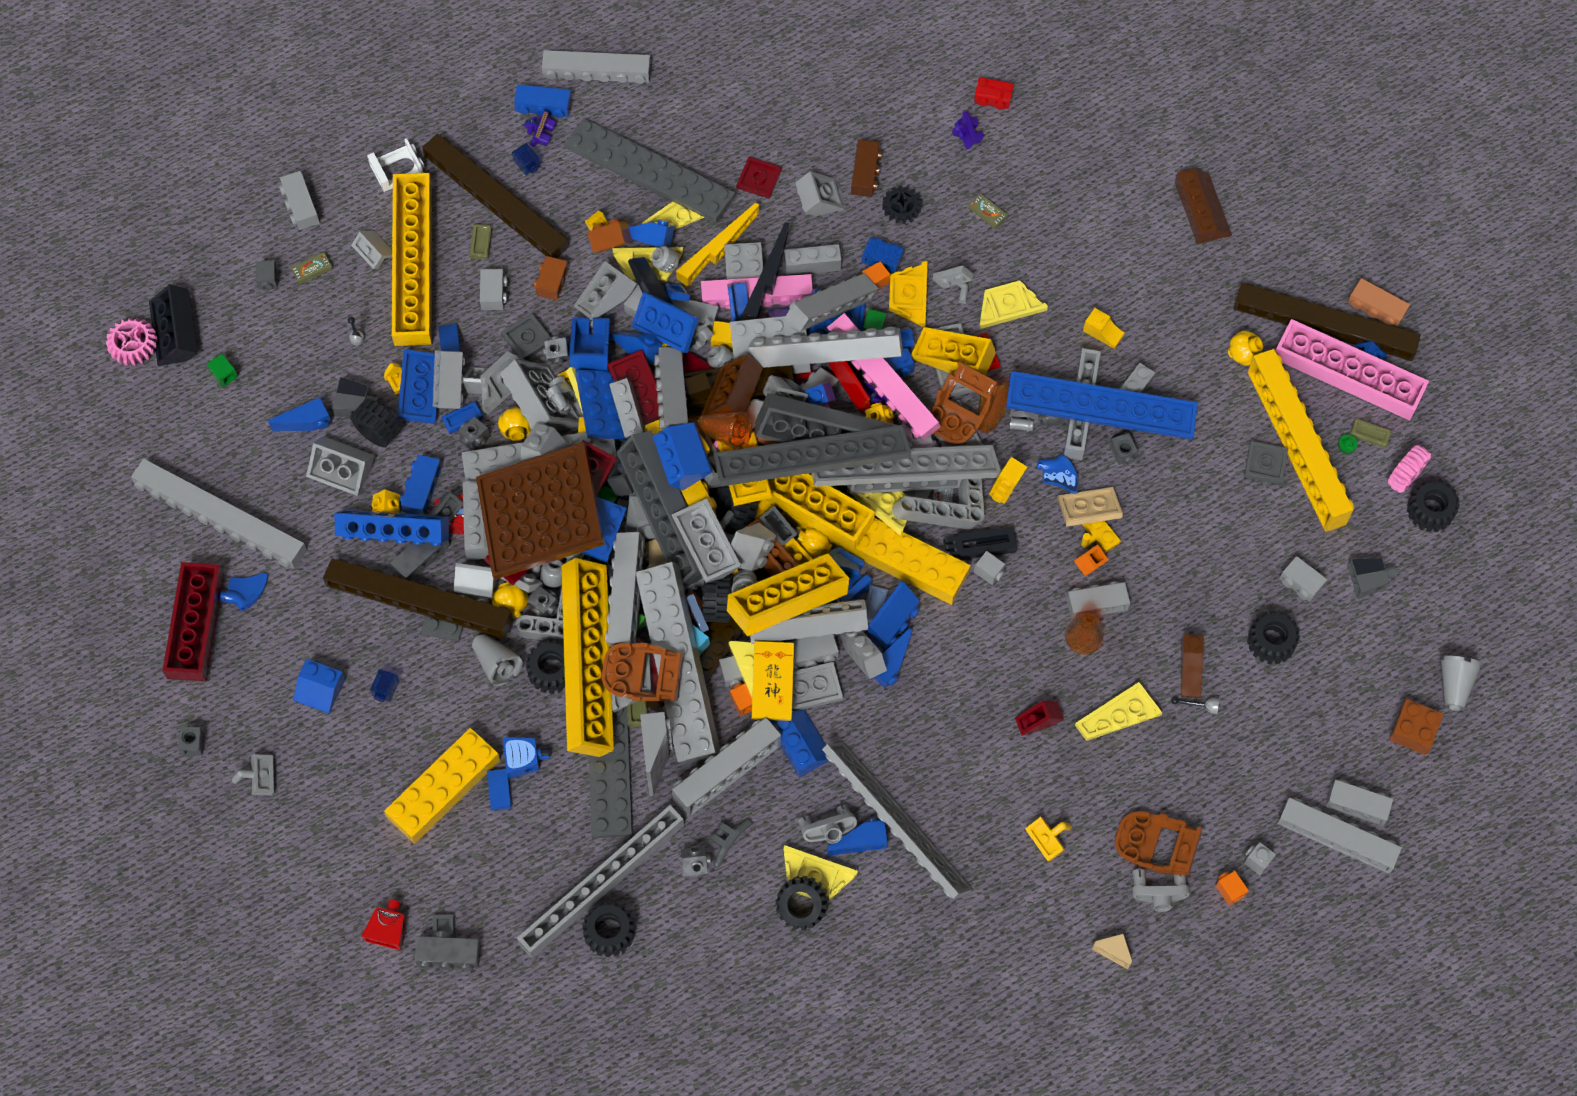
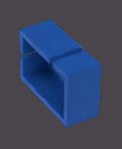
(587, 349)

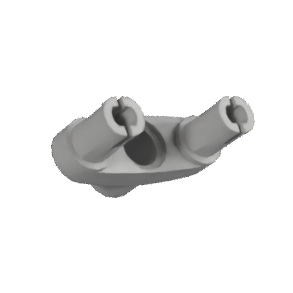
(561, 393)
(819, 830)
(1159, 895)

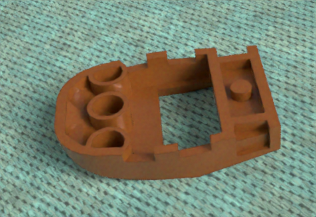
(955, 421)
(625, 669)
(1139, 837)

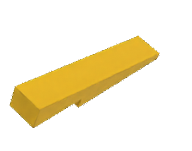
(715, 248)

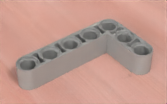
(962, 515)
(537, 623)

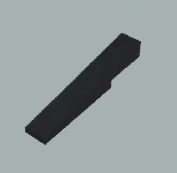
(768, 277)
(648, 281)

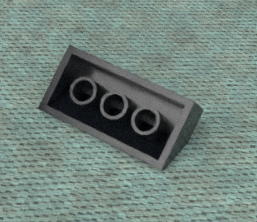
(173, 325)

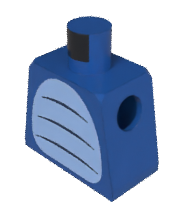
(522, 756)

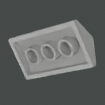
(706, 541)

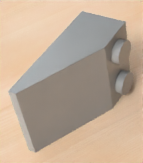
(604, 291)

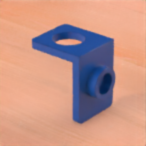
(1372, 349)

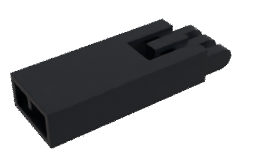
(994, 541)

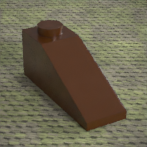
(1191, 665)

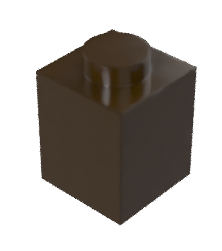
(697, 388)

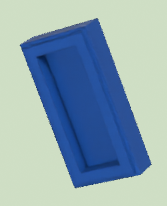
(676, 292)
(457, 418)
(498, 789)

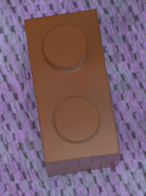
(609, 236)
(551, 278)

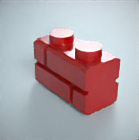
(993, 93)

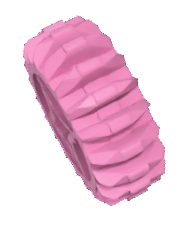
(132, 347)
(1409, 468)

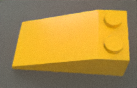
(946, 349)

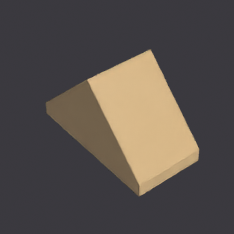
(1114, 949)

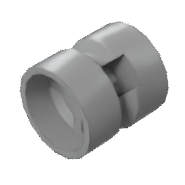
(743, 579)

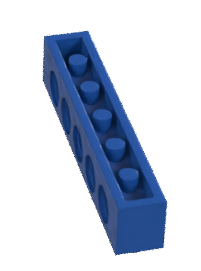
(437, 526)

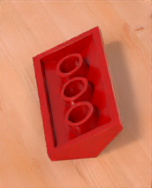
(851, 385)

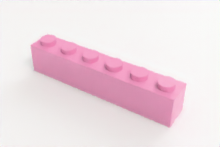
(785, 292)

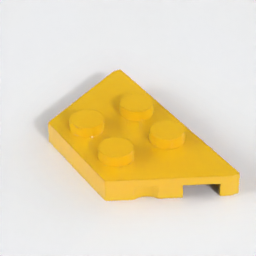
(909, 293)

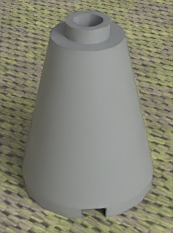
(496, 659)
(1458, 680)

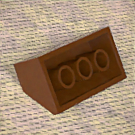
(1202, 206)
(734, 386)

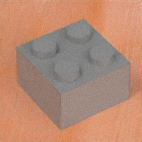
(743, 260)

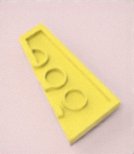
(676, 215)
(1121, 712)

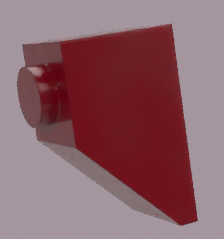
(1039, 717)

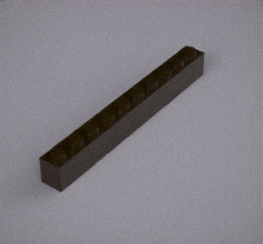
(495, 197)
(1331, 322)
(418, 598)

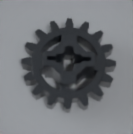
(894, 209)

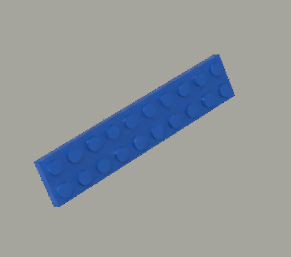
(1101, 405)

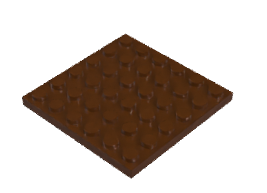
(539, 510)

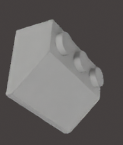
(339, 465)

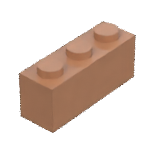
(1378, 303)

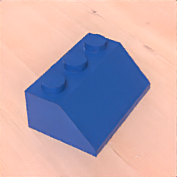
(682, 455)
(893, 617)
(801, 743)

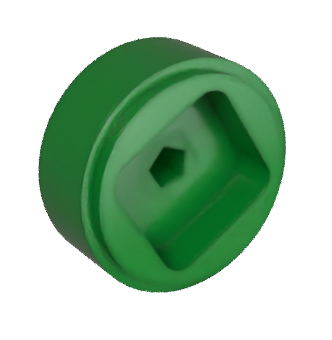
(1347, 444)

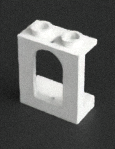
(405, 152)

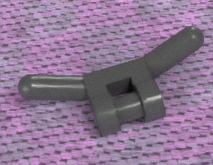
(726, 844)

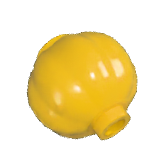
(1244, 347)
(513, 424)
(814, 542)
(511, 597)

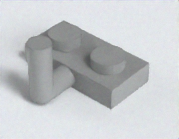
(955, 276)
(529, 581)
(261, 775)

